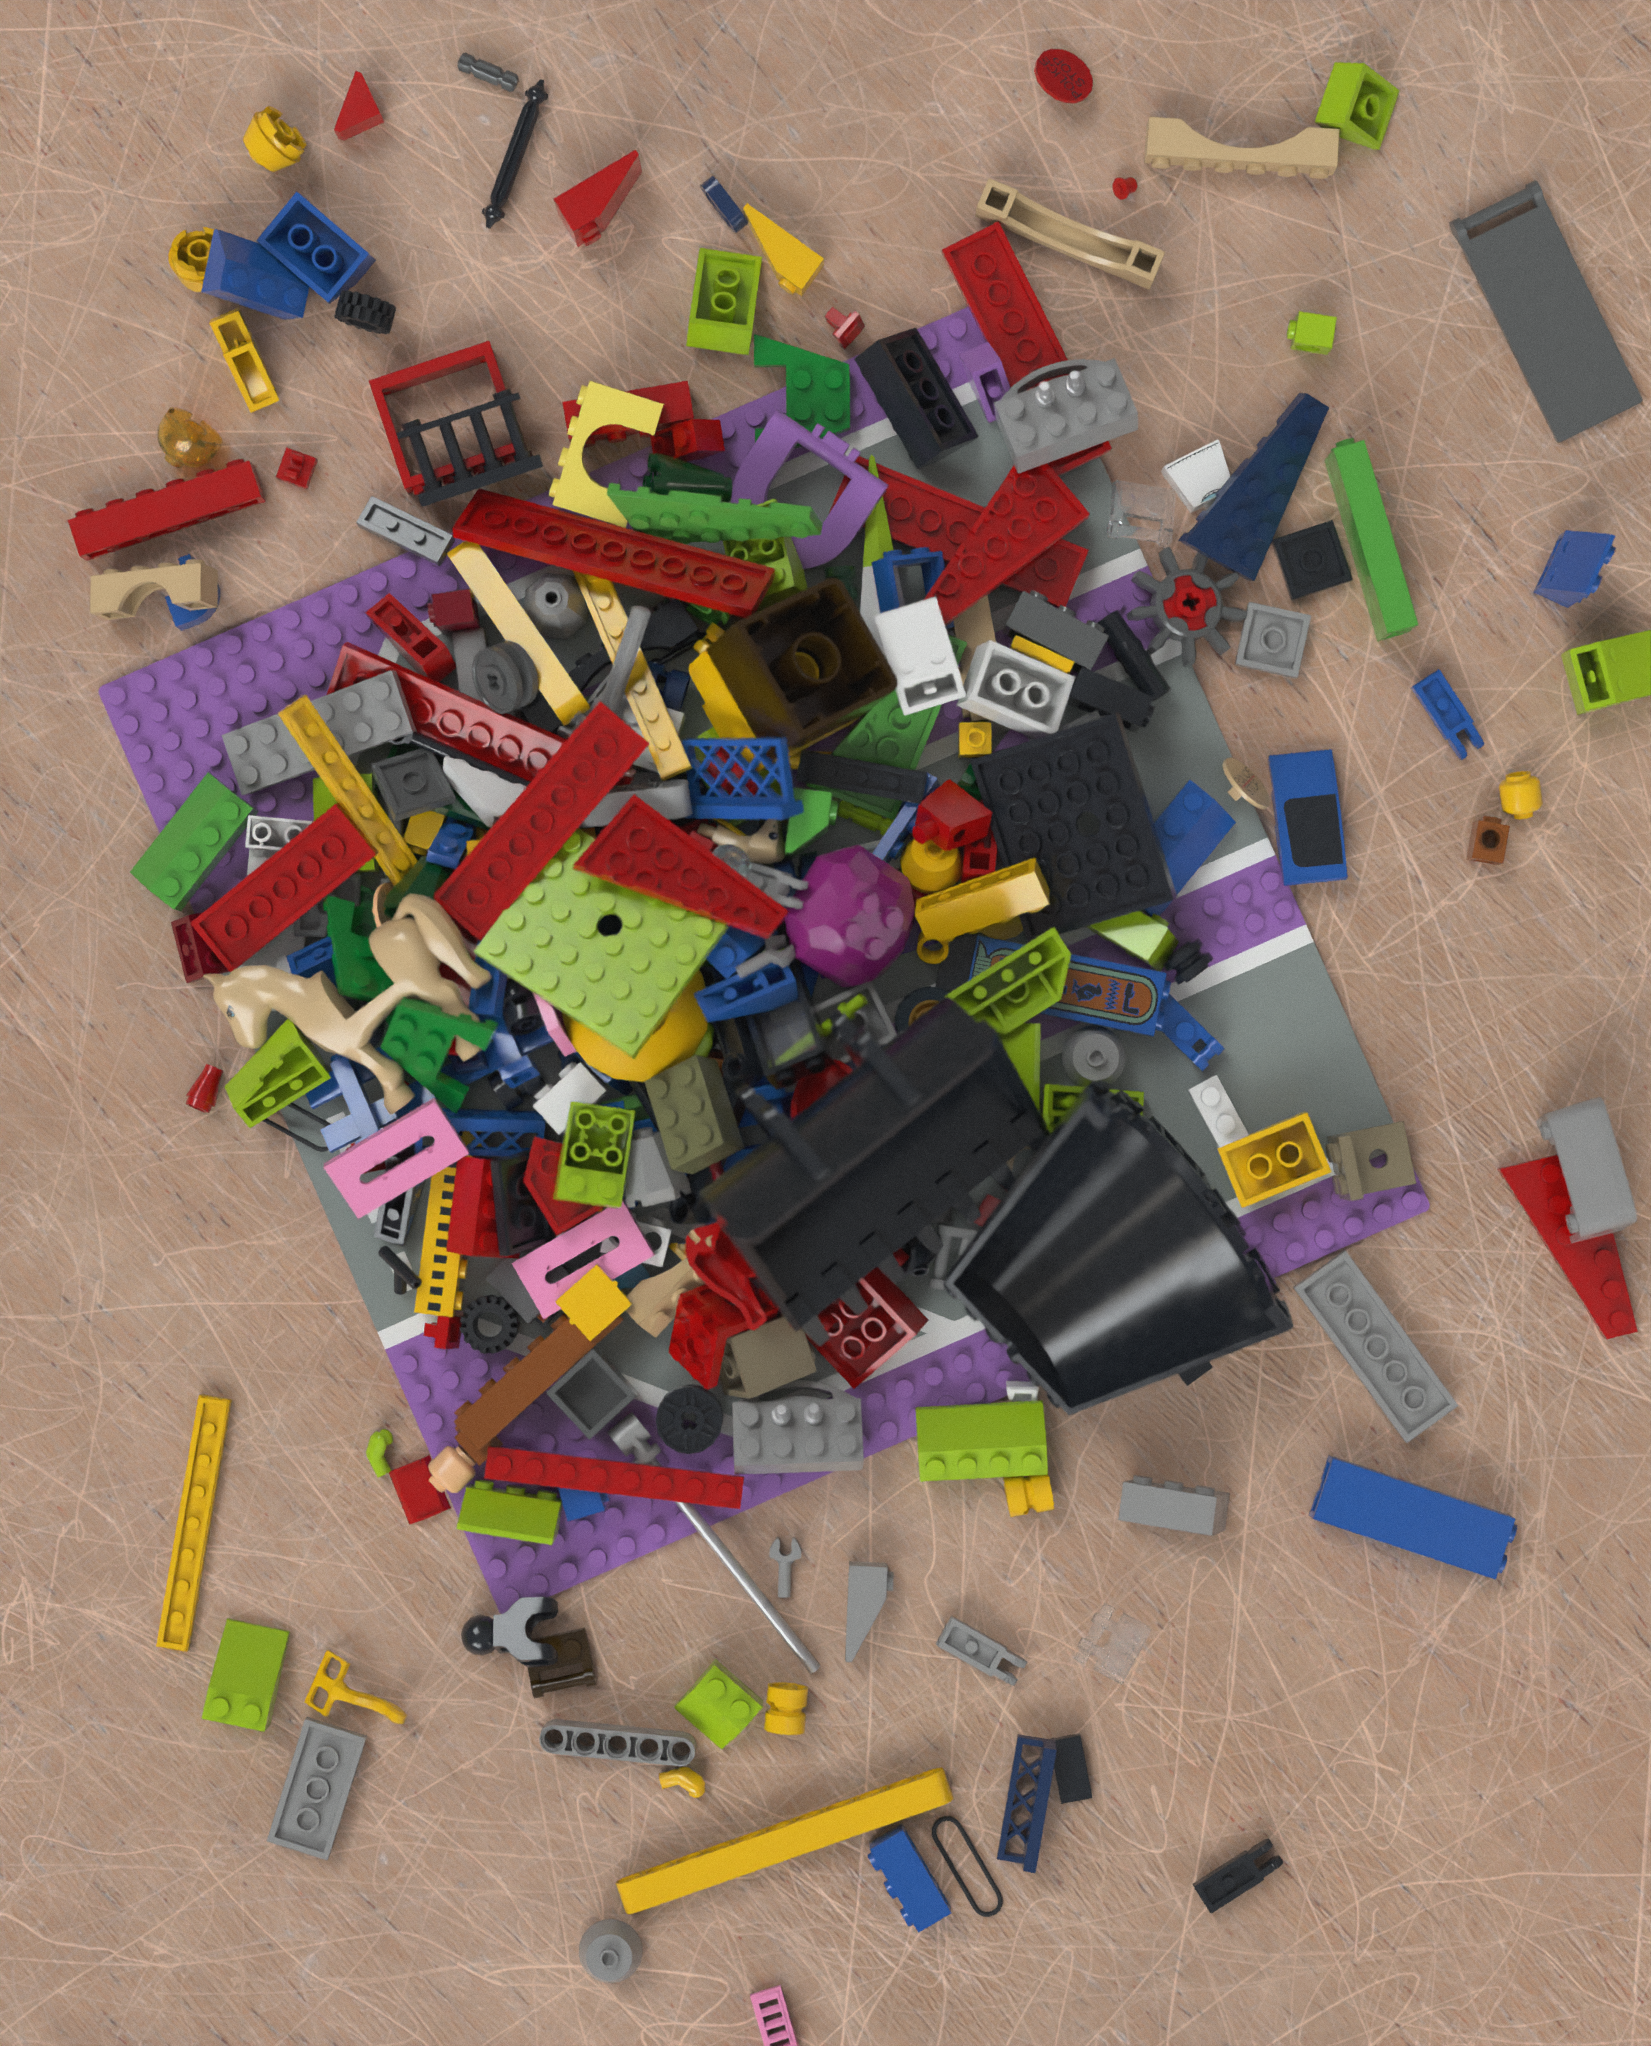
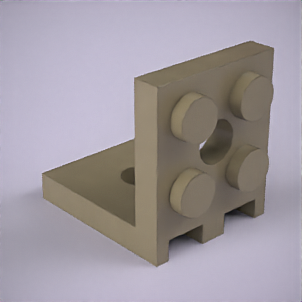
(1351, 1164)

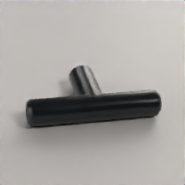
(402, 1273)

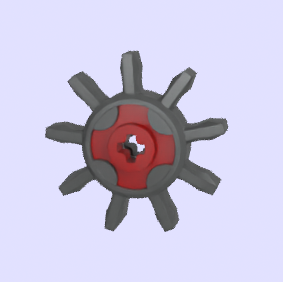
(1181, 622)

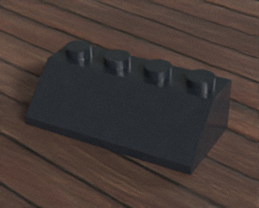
(916, 397)

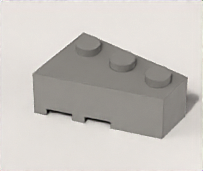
(1174, 1506)

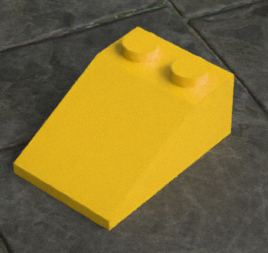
(1274, 1159)

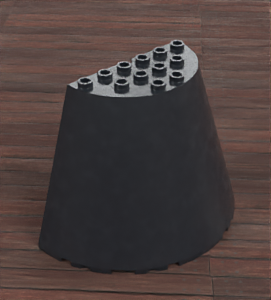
(1114, 1261)

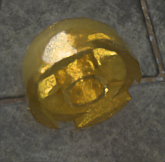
(185, 440)

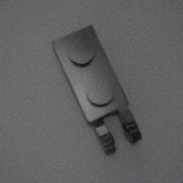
(1235, 1876)

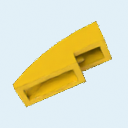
(244, 359)

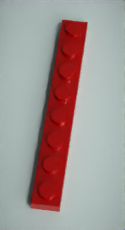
(614, 1477)

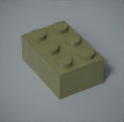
(694, 1114)

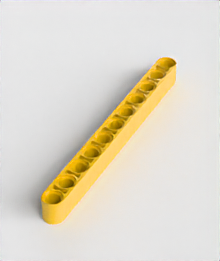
(784, 1840)

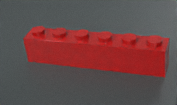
(166, 510)

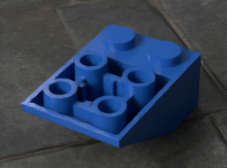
(1575, 566)

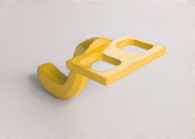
(339, 1690)

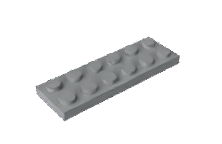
(356, 716)
(1375, 1346)

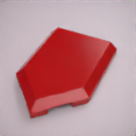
(541, 1180)

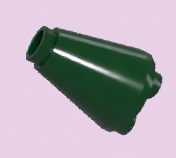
(678, 475)

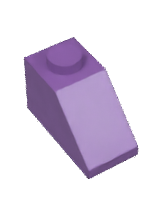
(985, 377)

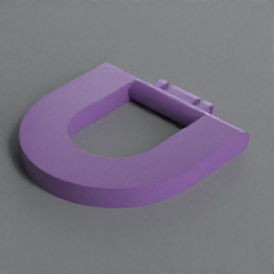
(850, 510)

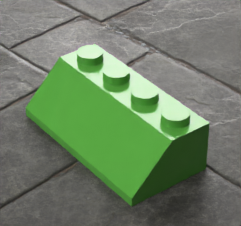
(193, 842)

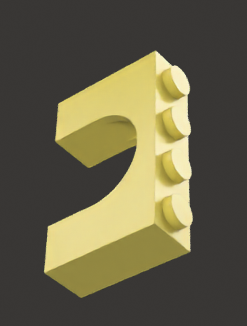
(600, 407)

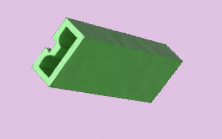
(1370, 539)

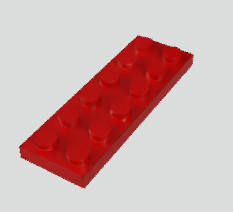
(284, 887)

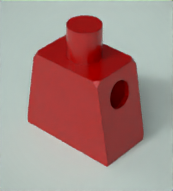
(951, 818)

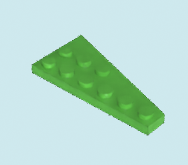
(704, 518)

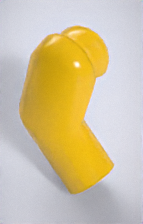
(685, 1778)

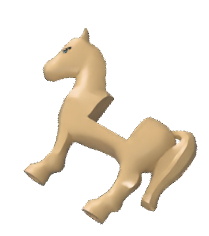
(410, 956)

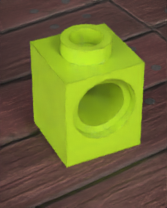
(1312, 332)

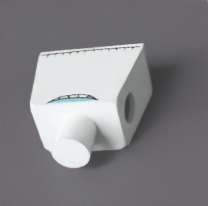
(1198, 476)

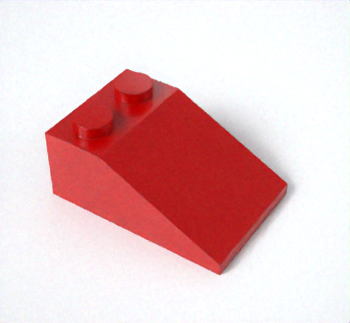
(594, 202)

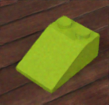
(723, 301)
(246, 1675)

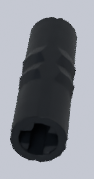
(1133, 656)

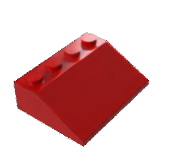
(868, 1340)

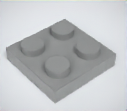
(1272, 640)

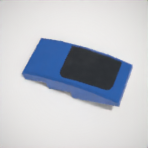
(1307, 817)

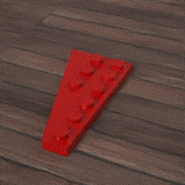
(1590, 1264)

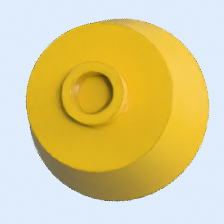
(273, 141)
(190, 256)
(930, 866)

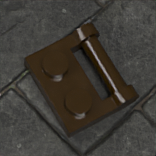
(571, 1649)

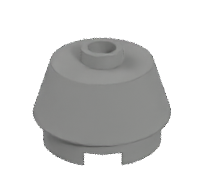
(1093, 1056)
(610, 1951)

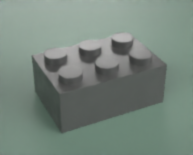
(1056, 630)

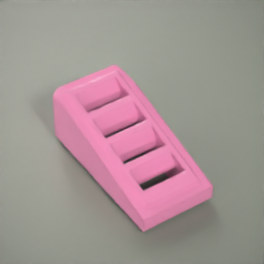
(785, 2019)

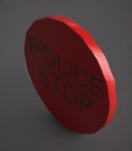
(1063, 76)

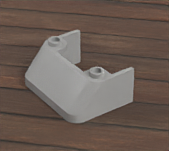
(1590, 1169)

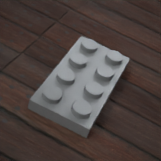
(317, 1788)

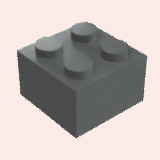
(592, 1392)

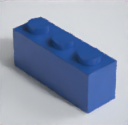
(908, 1878)

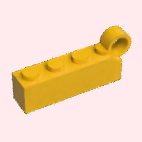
(979, 904)

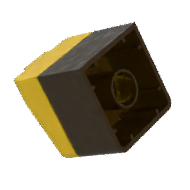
(793, 671)

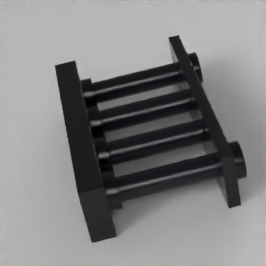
(463, 479)

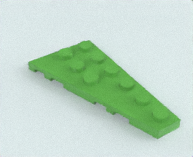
(890, 740)

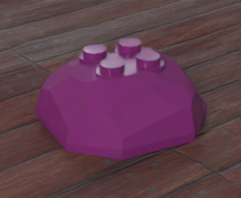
(851, 916)

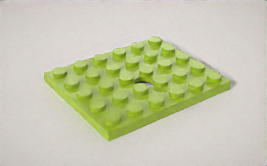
(609, 983)

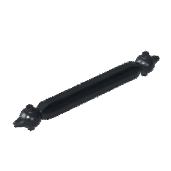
(514, 154)

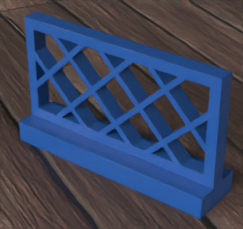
(744, 805)

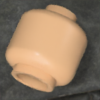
(451, 1469)

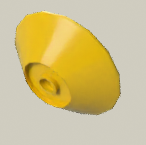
(669, 1044)

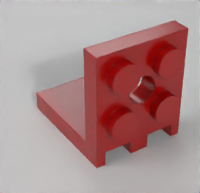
(701, 1331)

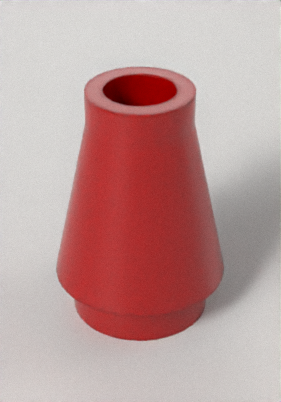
(205, 1089)

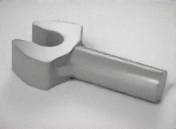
(770, 955)
(785, 1562)

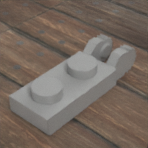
(776, 884)
(978, 1649)

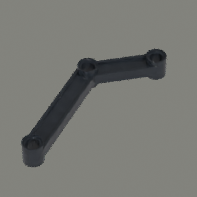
(739, 1067)

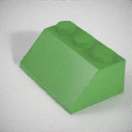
(813, 823)

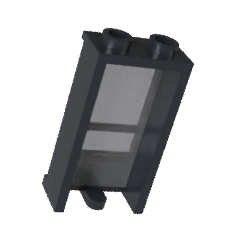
(790, 1038)

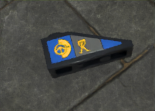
(397, 1215)

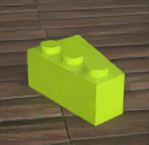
(276, 1075)

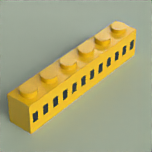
(441, 1269)

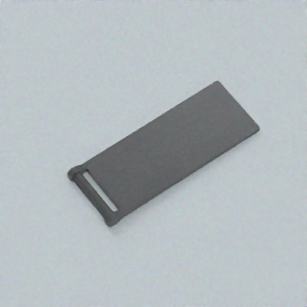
(1548, 315)

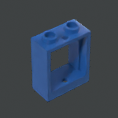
(931, 565)

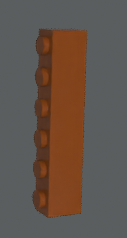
(525, 1380)

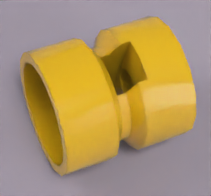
(1027, 1494)
(786, 1711)

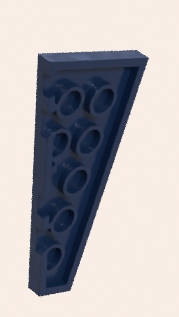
(1254, 498)

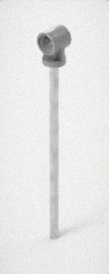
(632, 1438)

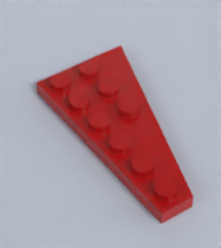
(1015, 528)
(665, 863)

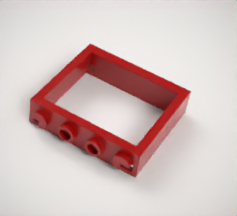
(424, 373)

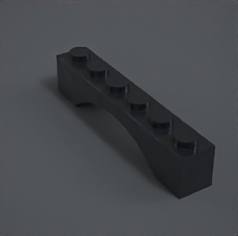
(665, 630)

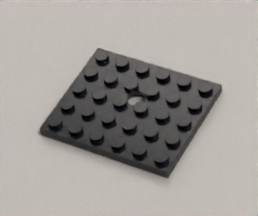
(1036, 807)

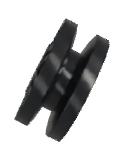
(708, 1419)

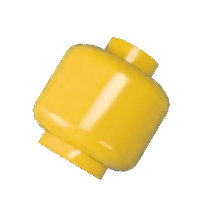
(1520, 794)

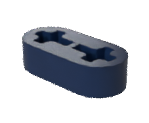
(723, 204)

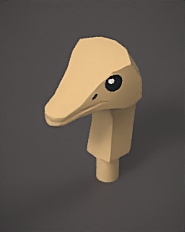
(762, 847)

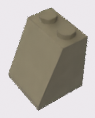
(765, 1359)

